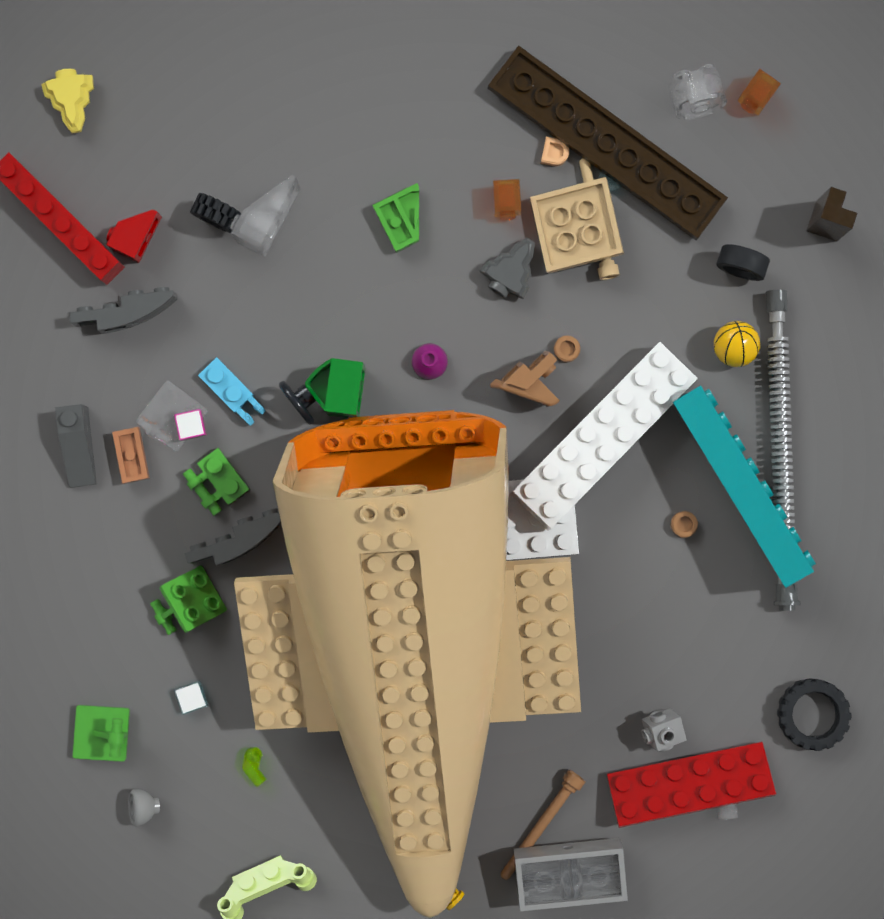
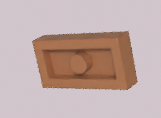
(131, 455)

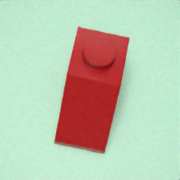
(133, 234)

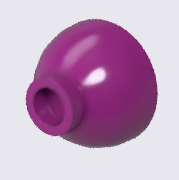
(429, 361)

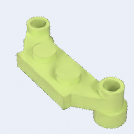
(261, 881)

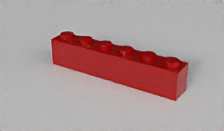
(58, 219)

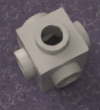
(663, 729)

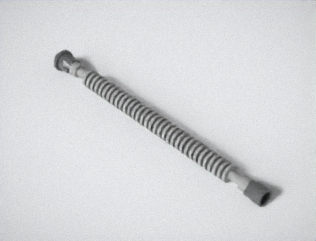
(776, 307)

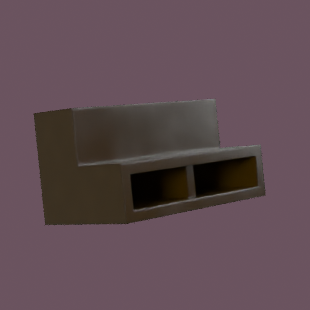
(829, 217)

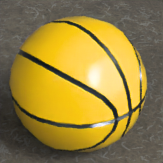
(736, 344)

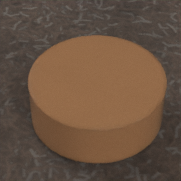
(566, 349)
(684, 524)

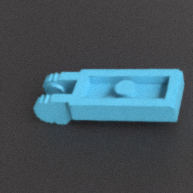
(230, 389)

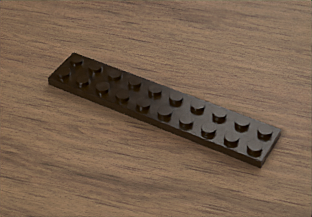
(607, 142)

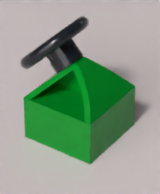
(334, 385)

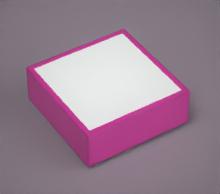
(190, 424)

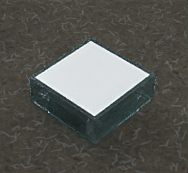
(191, 697)

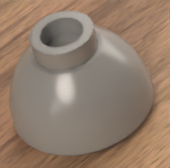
(142, 807)

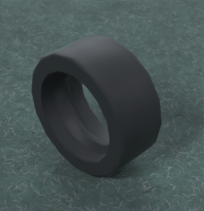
(743, 262)

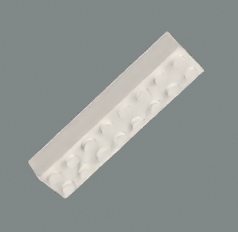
(603, 436)

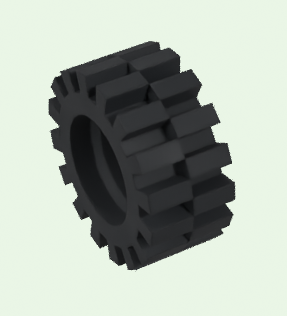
(214, 212)

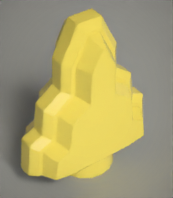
(69, 96)

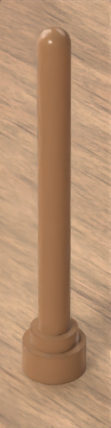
(571, 783)

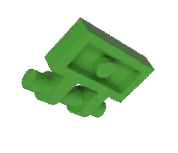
(222, 476)

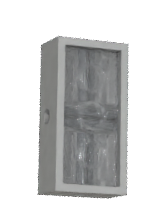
(570, 874)

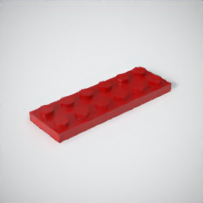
(690, 784)

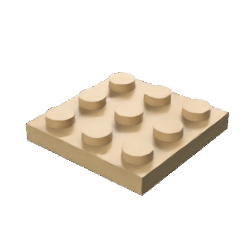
(577, 225)

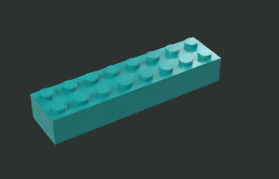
(743, 486)

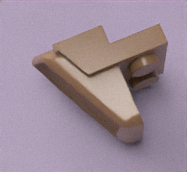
(525, 380)

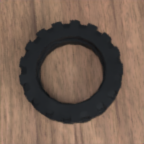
(840, 723)

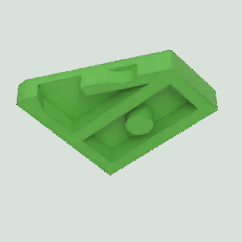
(400, 217)

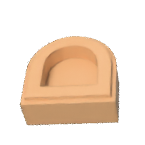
(554, 152)

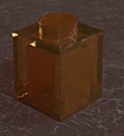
(758, 92)
(506, 199)

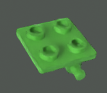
(190, 599)
(101, 733)

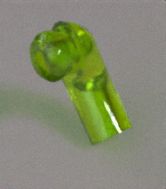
(251, 765)

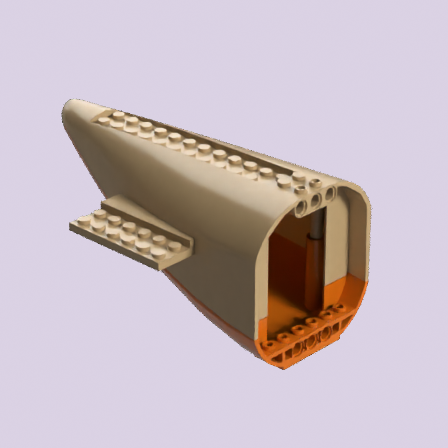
(407, 623)

